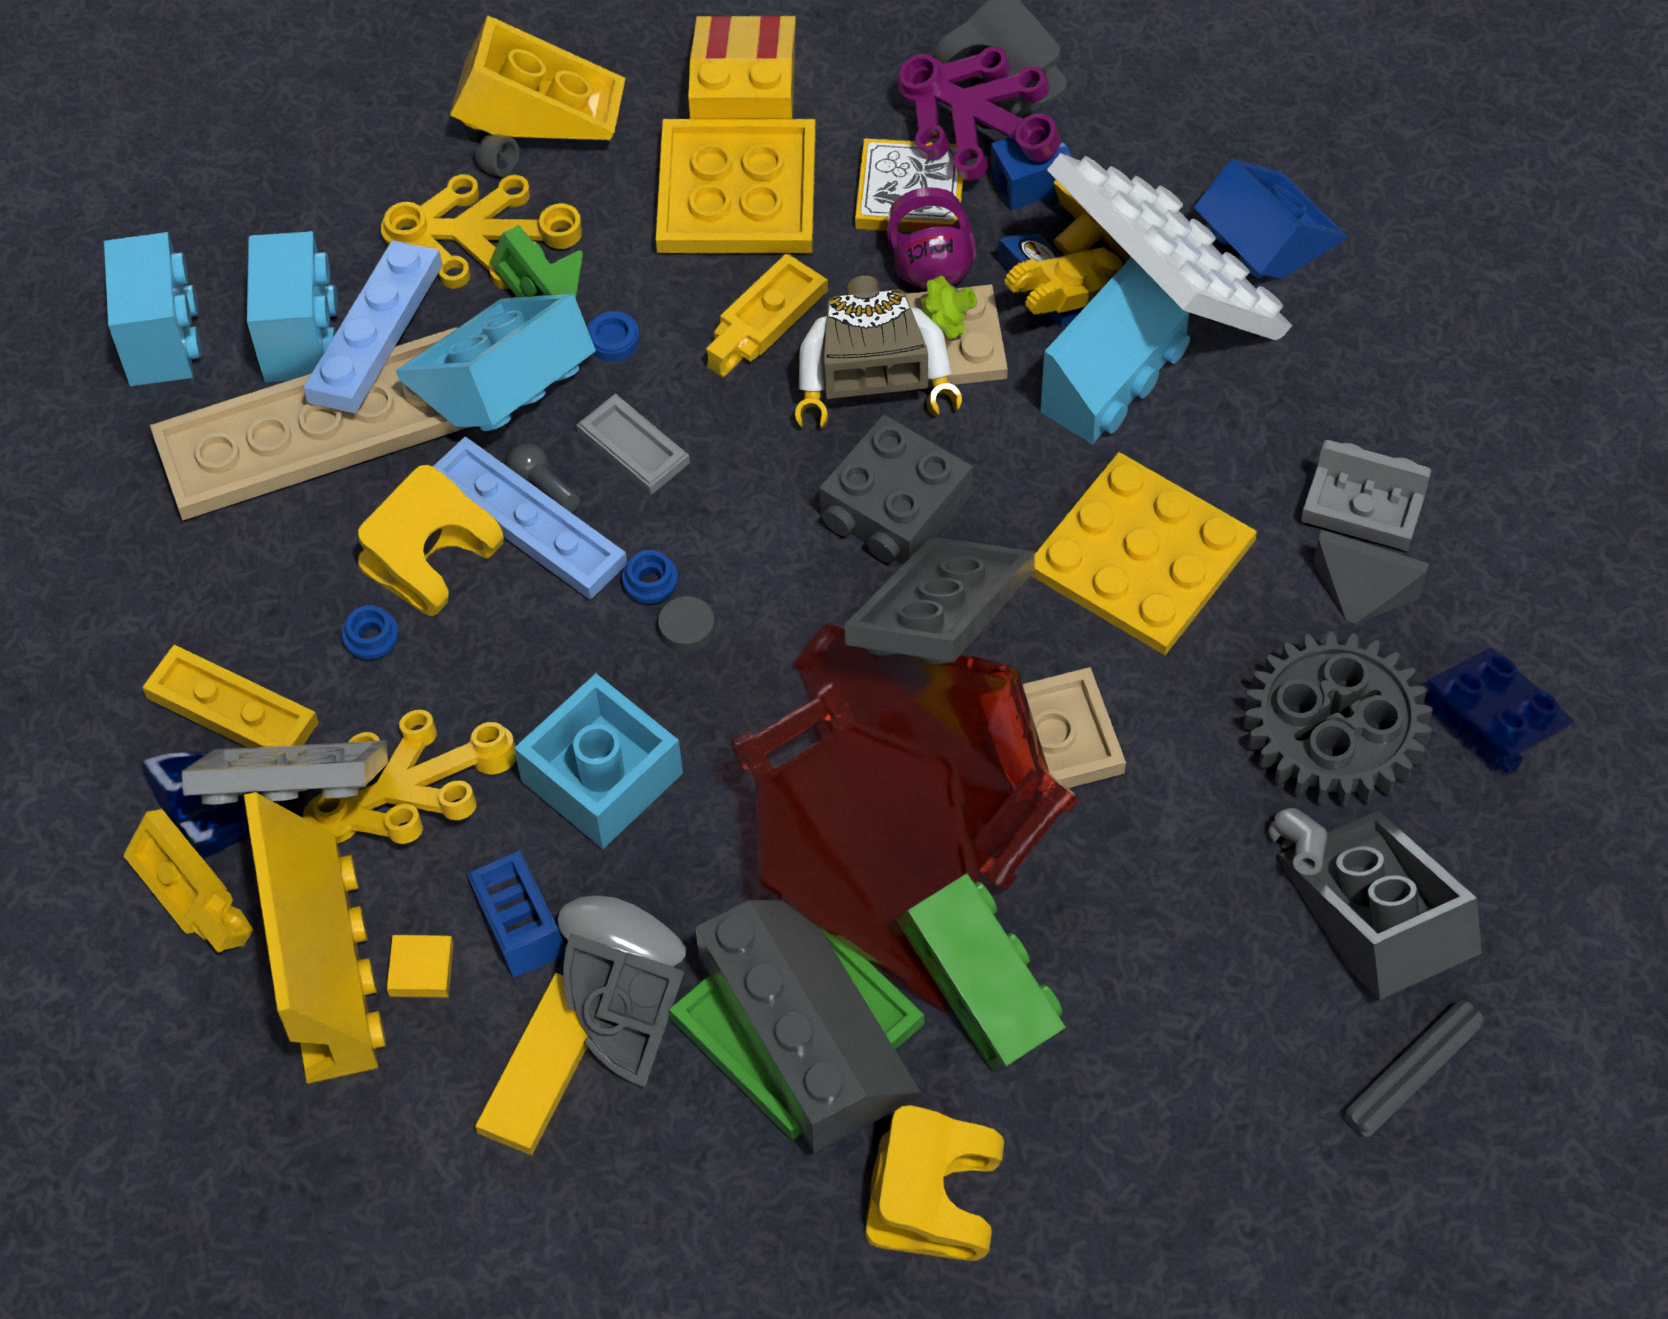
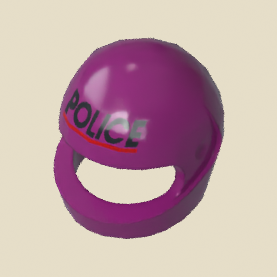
(934, 249)

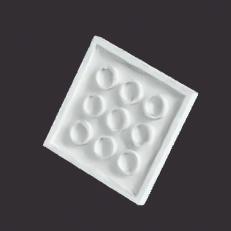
(1170, 247)

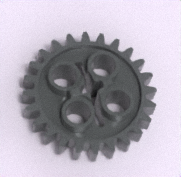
(1367, 754)

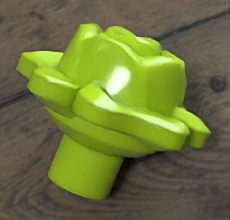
(948, 306)

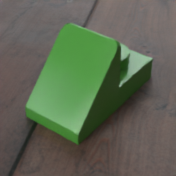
(528, 271)

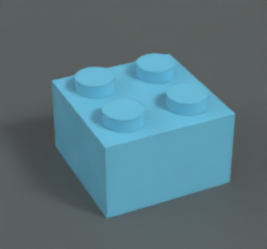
(289, 304)
(151, 308)
(599, 760)

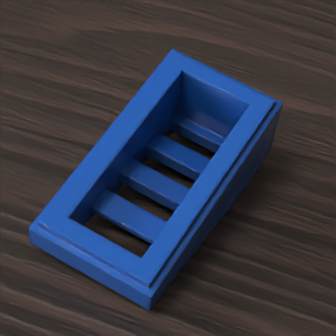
(527, 945)

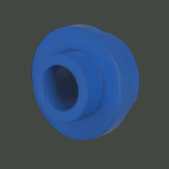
(648, 563)
(366, 619)

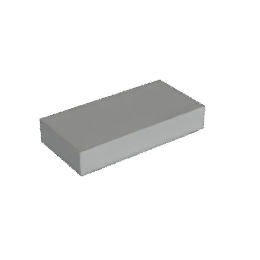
(633, 444)

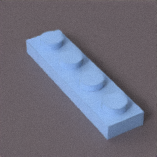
(373, 327)
(534, 520)

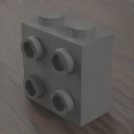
(895, 491)

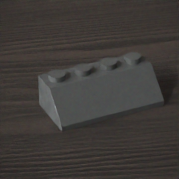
(804, 1019)

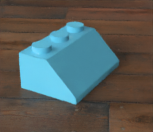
(1112, 353)
(500, 360)

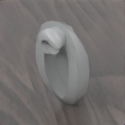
(621, 926)

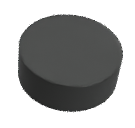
(686, 624)

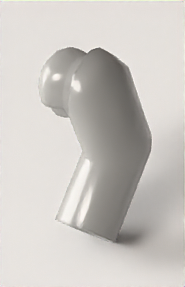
(1306, 834)

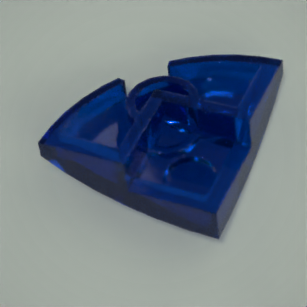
(188, 813)

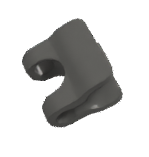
(1022, 38)

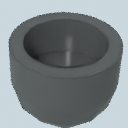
(493, 147)

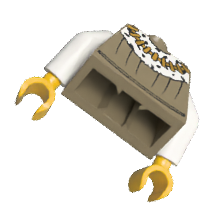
(872, 347)

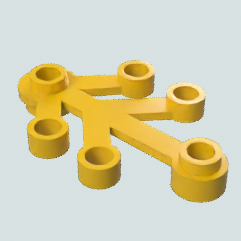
(475, 225)
(405, 785)

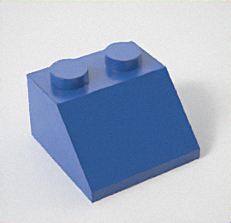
(1266, 219)

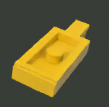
(764, 313)
(185, 883)

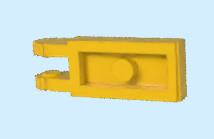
(1063, 281)

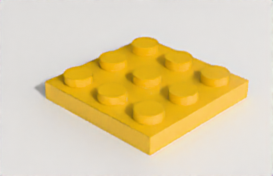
(736, 186)
(1142, 553)

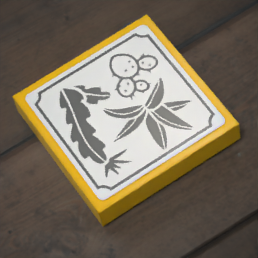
(896, 168)

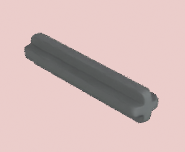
(1413, 1068)

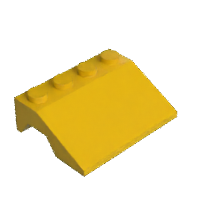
(314, 942)

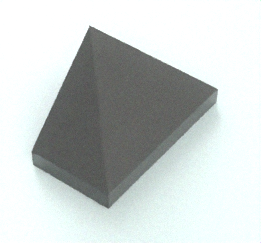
(1366, 577)

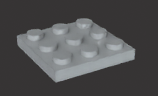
(285, 771)

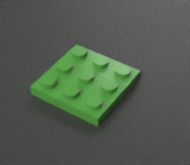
(715, 1031)

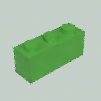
(982, 972)

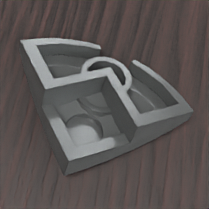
(620, 1003)

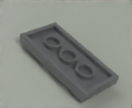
(939, 600)

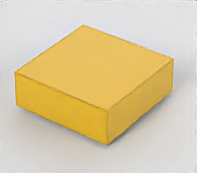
(420, 966)

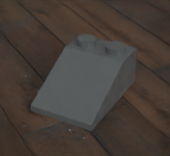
(1388, 906)

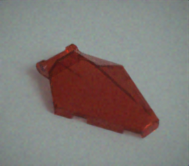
(963, 710)
(858, 831)

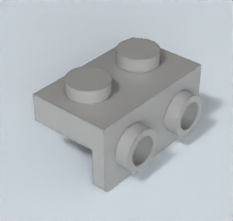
(1366, 494)

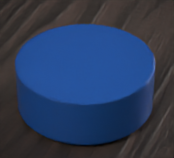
(614, 336)

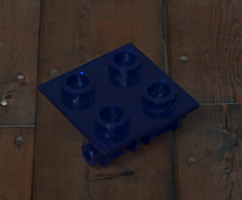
(1500, 706)

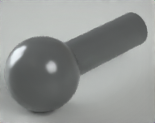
(532, 464)

